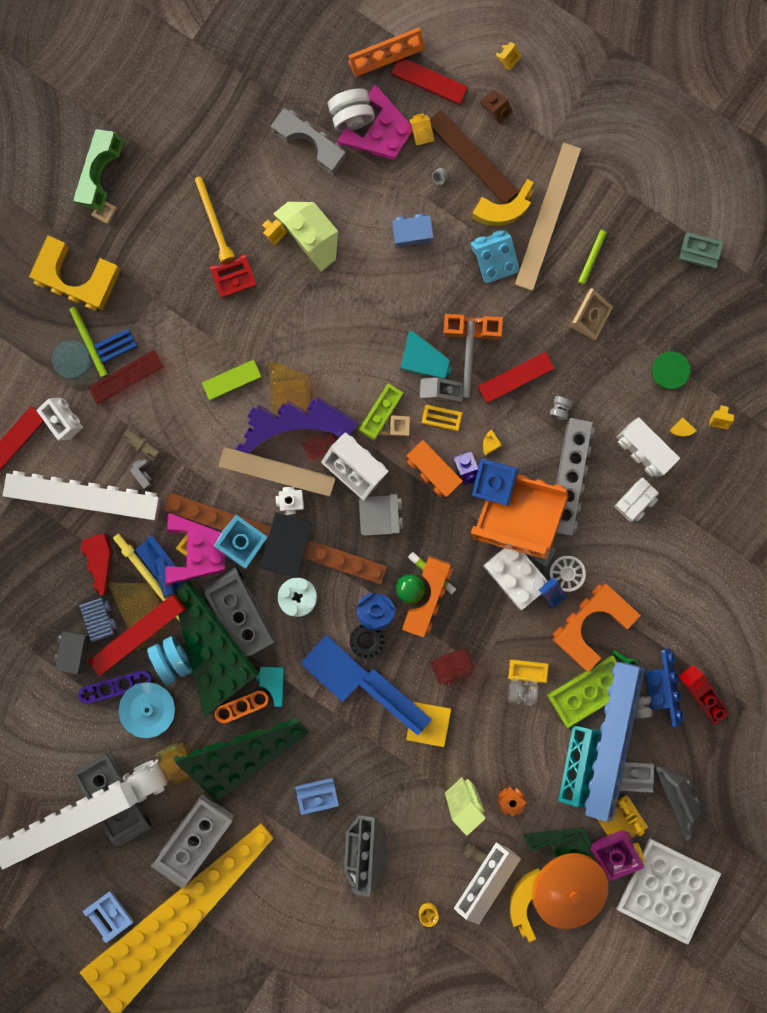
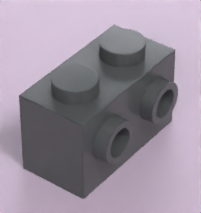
(71, 652)

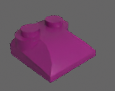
(617, 855)

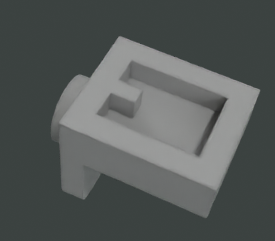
(142, 477)

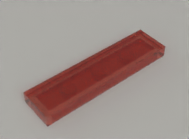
(125, 377)

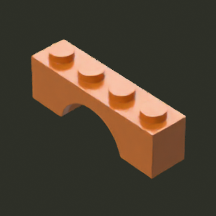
(419, 619)

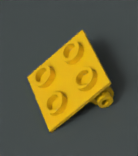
(625, 819)

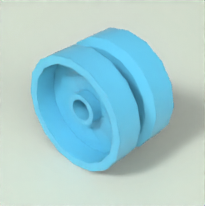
(169, 660)

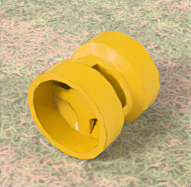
(428, 919)

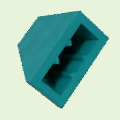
(424, 359)

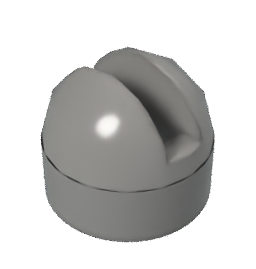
(441, 178)

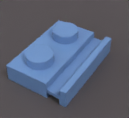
(317, 796)

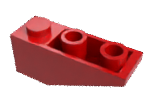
(100, 559)
(703, 694)

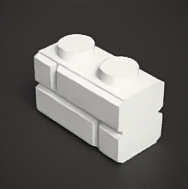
(636, 500)

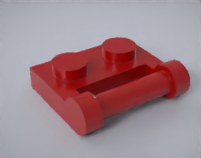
(236, 281)

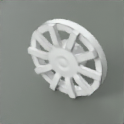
(568, 573)

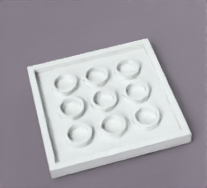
(669, 891)

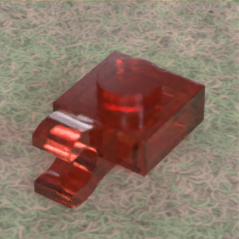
(316, 447)

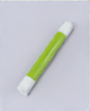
(421, 564)

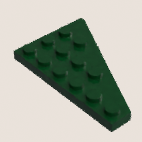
(215, 658)
(228, 765)

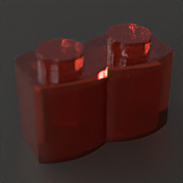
(452, 665)

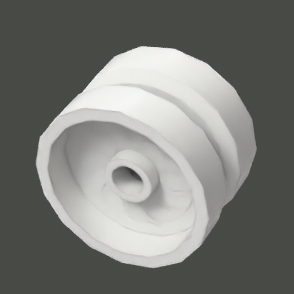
(351, 109)

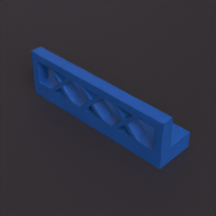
(149, 552)
(395, 701)

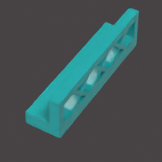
(584, 771)

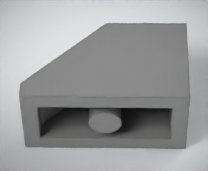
(441, 390)

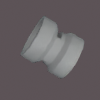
(561, 408)
(643, 707)

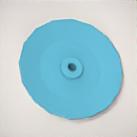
(146, 710)

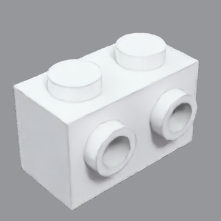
(60, 418)

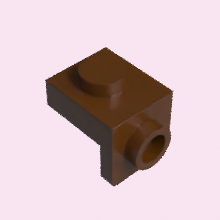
(497, 105)

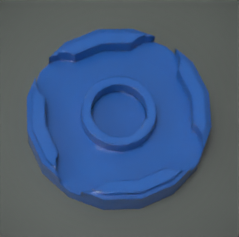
(375, 611)

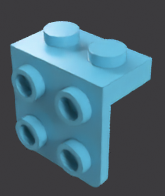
(495, 256)

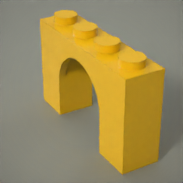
(92, 293)

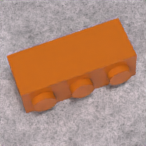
(433, 469)

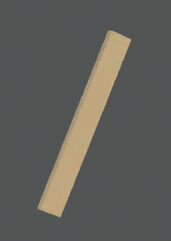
(547, 217)

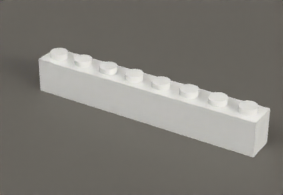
(81, 496)
(67, 823)

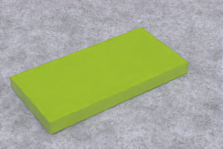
(584, 693)

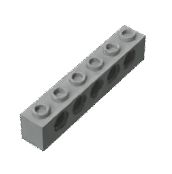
(586, 431)

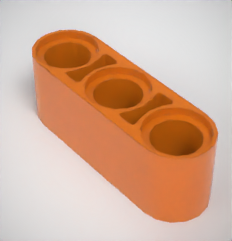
(233, 709)

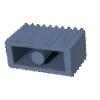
(98, 619)

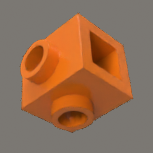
(506, 796)

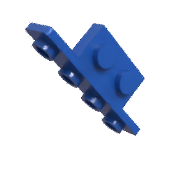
(663, 688)

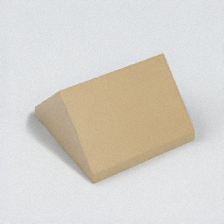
(591, 315)

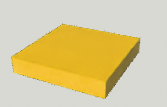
(436, 730)

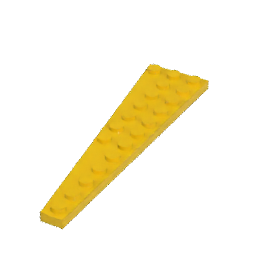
(141, 952)

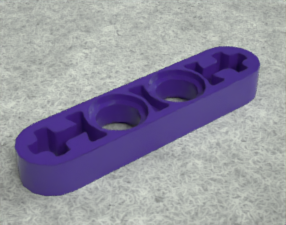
(115, 686)

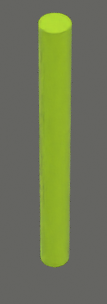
(88, 341)

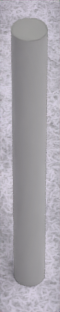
(468, 358)

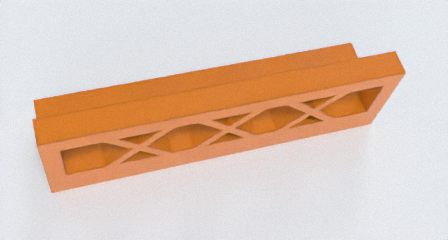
(386, 52)

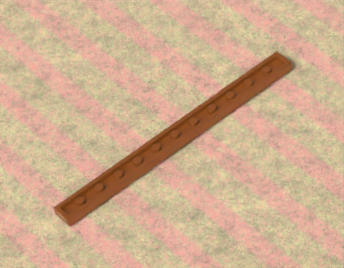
(314, 551)

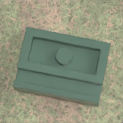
(700, 250)

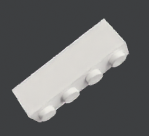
(487, 883)

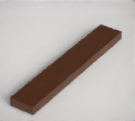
(473, 157)

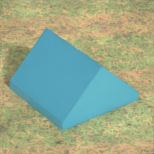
(240, 541)

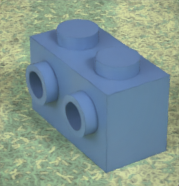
(412, 230)

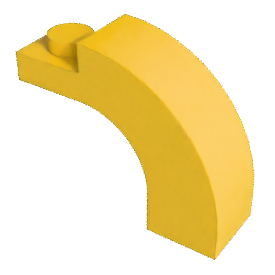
(501, 215)
(518, 903)

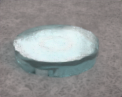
(71, 359)

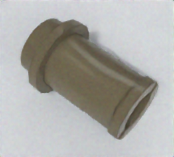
(475, 854)

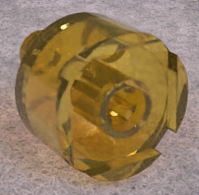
(168, 765)

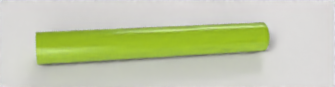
(592, 257)

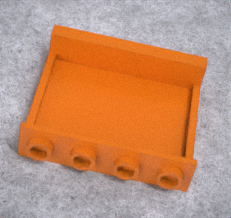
(528, 522)

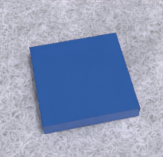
(495, 482)

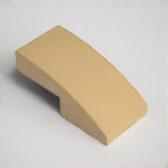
(396, 426)

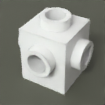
(297, 503)

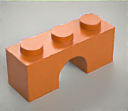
(485, 328)

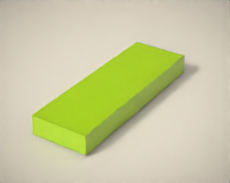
(231, 380)
(381, 412)

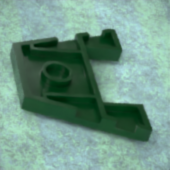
(561, 841)

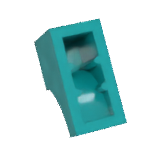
(273, 680)

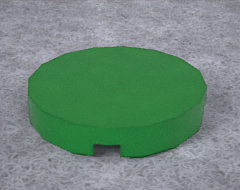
(670, 370)

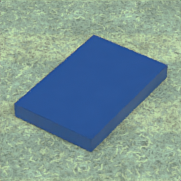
(334, 668)

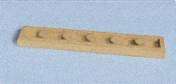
(276, 471)

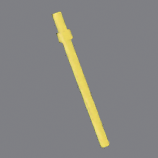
(127, 551)

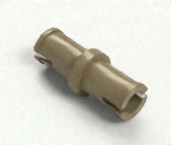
(140, 444)

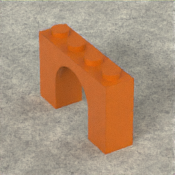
(570, 637)

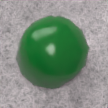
(410, 589)

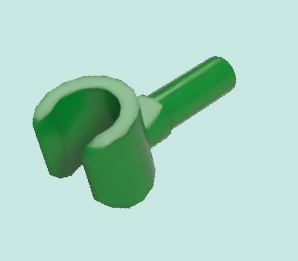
(623, 658)

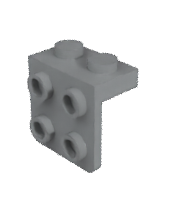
(380, 515)

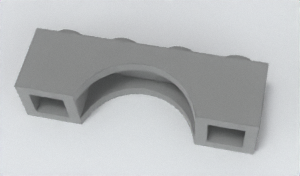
(290, 127)

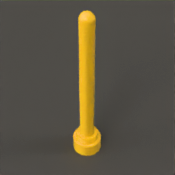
(225, 253)

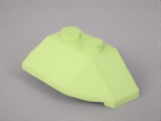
(311, 231)

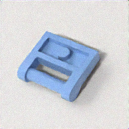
(112, 912)

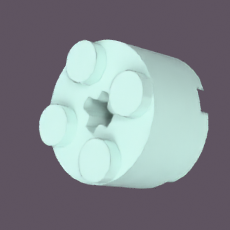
(287, 592)

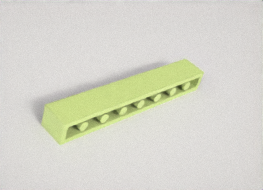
(465, 805)

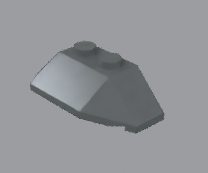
(680, 799)
(365, 855)

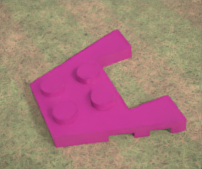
(387, 132)
(202, 556)

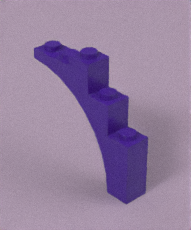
(291, 417)

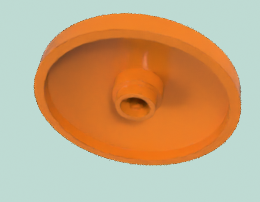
(570, 891)

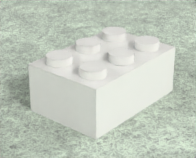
(647, 448)
(354, 466)
(516, 576)

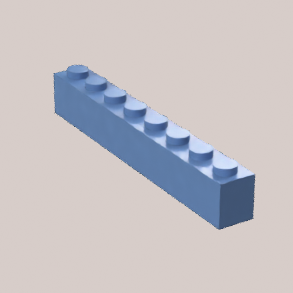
(614, 741)

